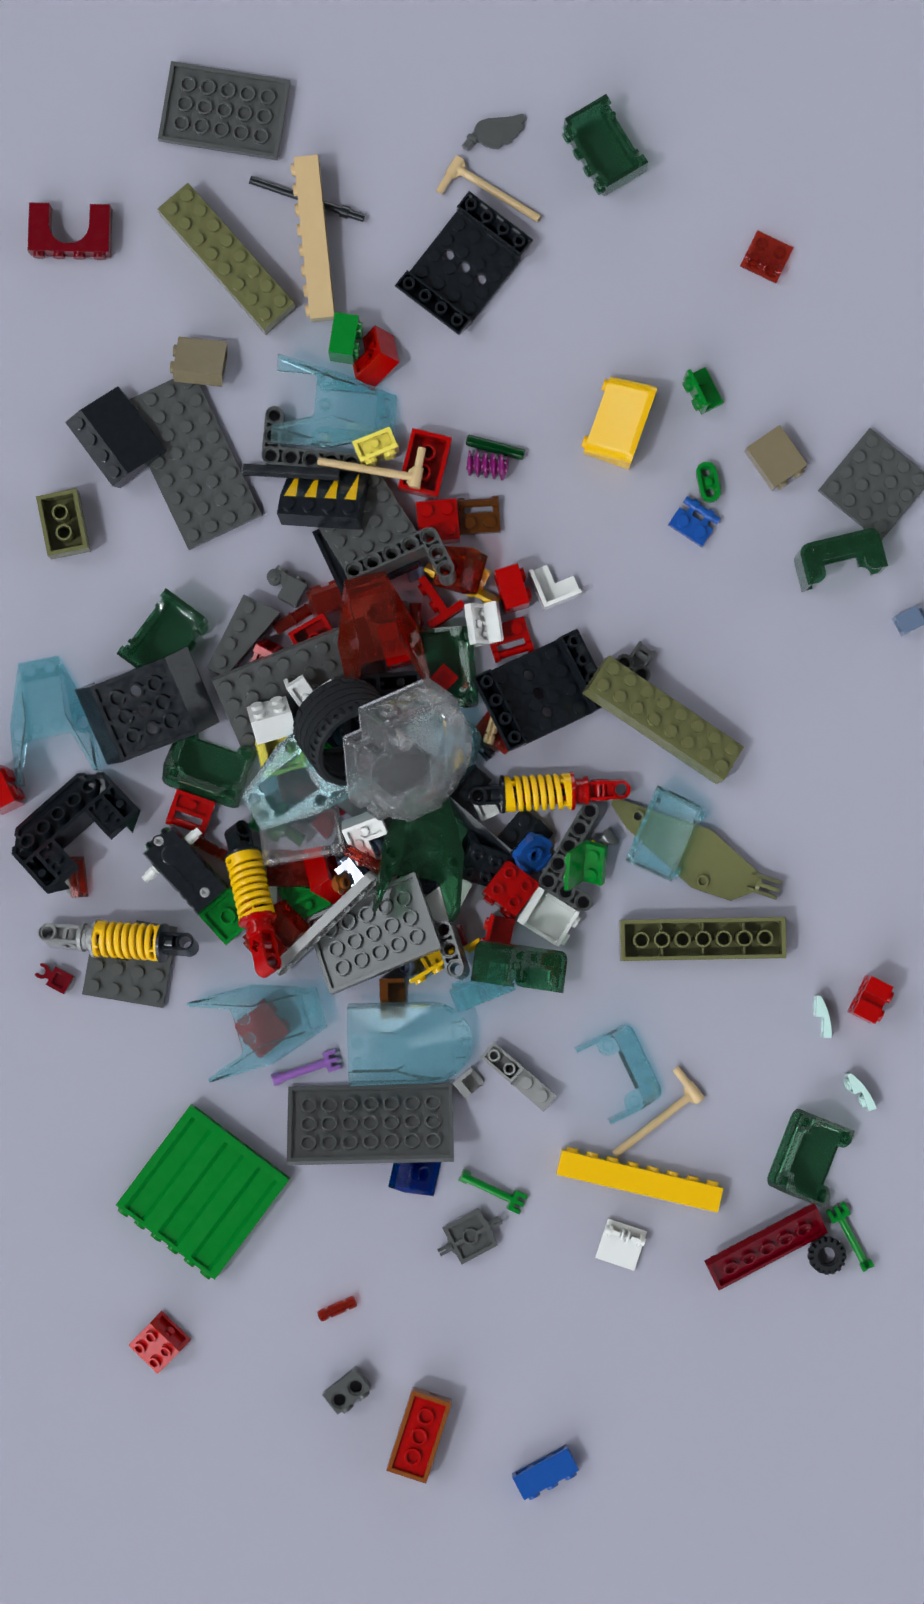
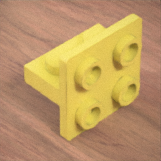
(376, 447)

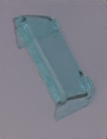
(636, 1063)

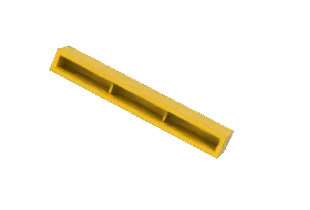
(639, 1180)

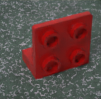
(498, 929)
(159, 1342)

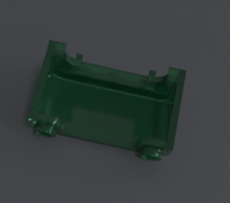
(453, 649)
(209, 770)
(807, 1156)

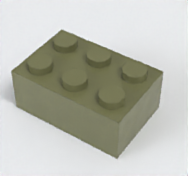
(63, 524)

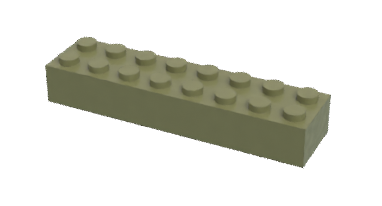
(226, 258)
(663, 720)
(702, 939)

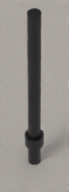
(343, 211)

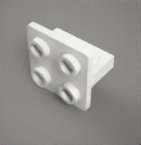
(483, 623)

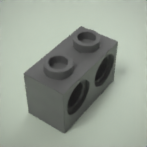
(343, 1387)

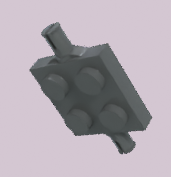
(470, 1236)

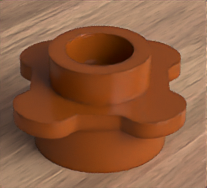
(341, 883)

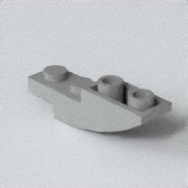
(518, 1076)

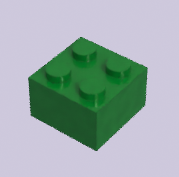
(344, 338)

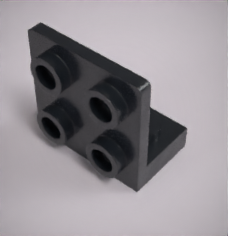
(480, 861)

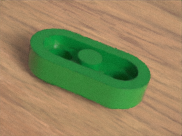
(708, 483)

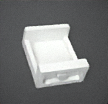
(549, 917)

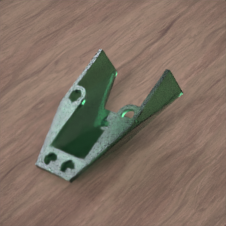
(430, 849)

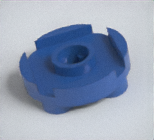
(523, 853)

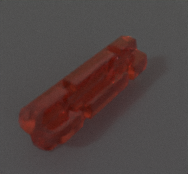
(210, 848)
(337, 1308)

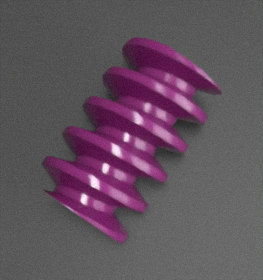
(487, 465)

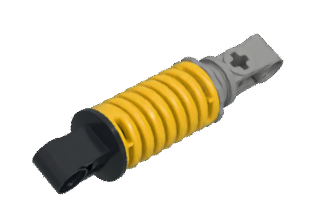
(120, 940)

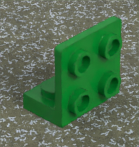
(702, 390)
(585, 864)

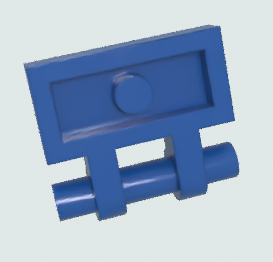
(692, 527)

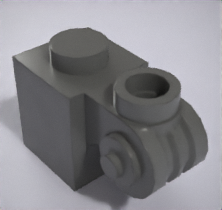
(292, 587)

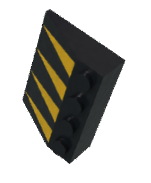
(324, 502)

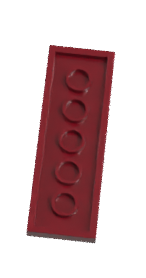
(766, 1246)

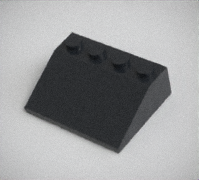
(116, 437)

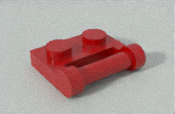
(513, 631)
(193, 806)

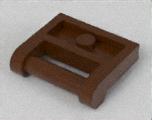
(479, 522)

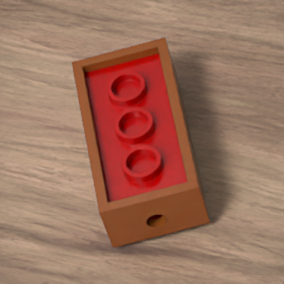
(419, 1434)

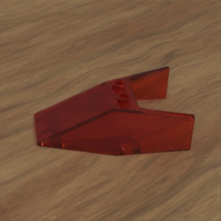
(376, 626)

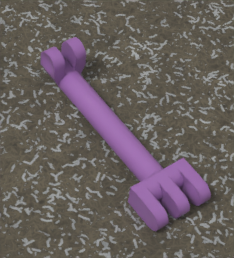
(326, 1062)

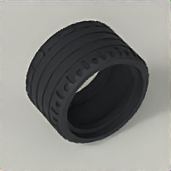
(321, 715)

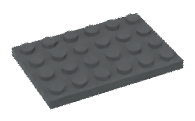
(224, 110)
(377, 941)

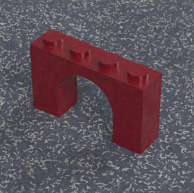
(95, 243)

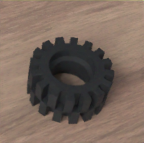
(835, 1264)

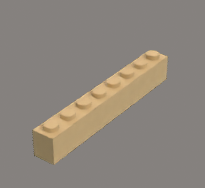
(314, 238)

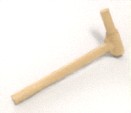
(457, 168)
(413, 476)
(692, 1095)

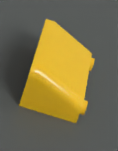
(619, 421)

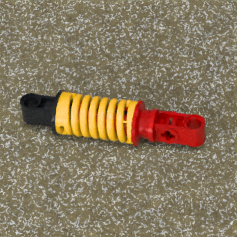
(546, 790)
(252, 897)

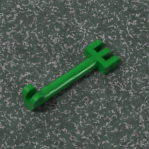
(512, 1199)
(840, 1217)

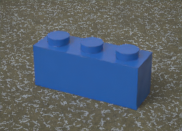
(545, 1473)

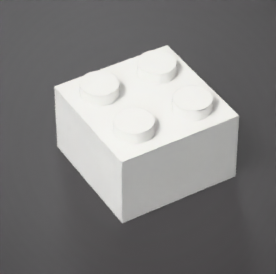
(271, 719)

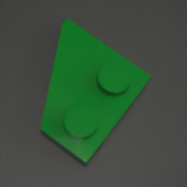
(303, 900)

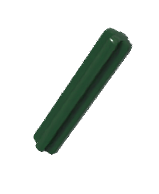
(495, 447)

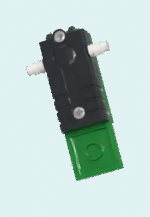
(194, 880)

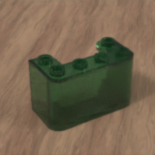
(603, 146)
(814, 556)
(166, 629)
(529, 966)

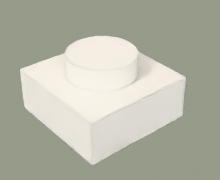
(486, 811)

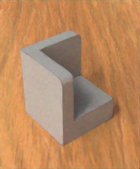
(468, 1082)

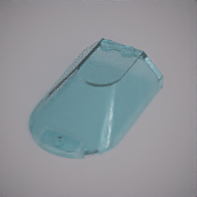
(405, 1043)

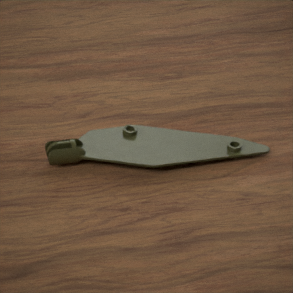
(708, 861)

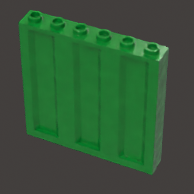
(202, 1192)

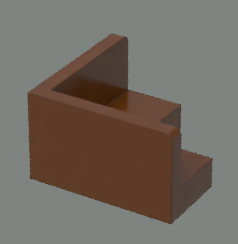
(392, 990)

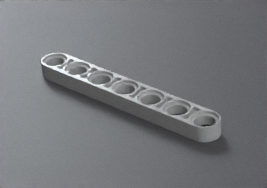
(327, 921)

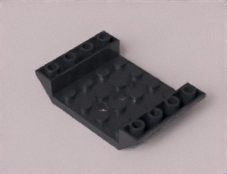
(482, 241)
(559, 671)
(175, 703)

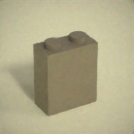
(199, 361)
(776, 458)

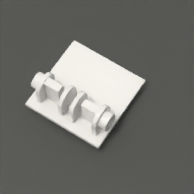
(621, 1244)

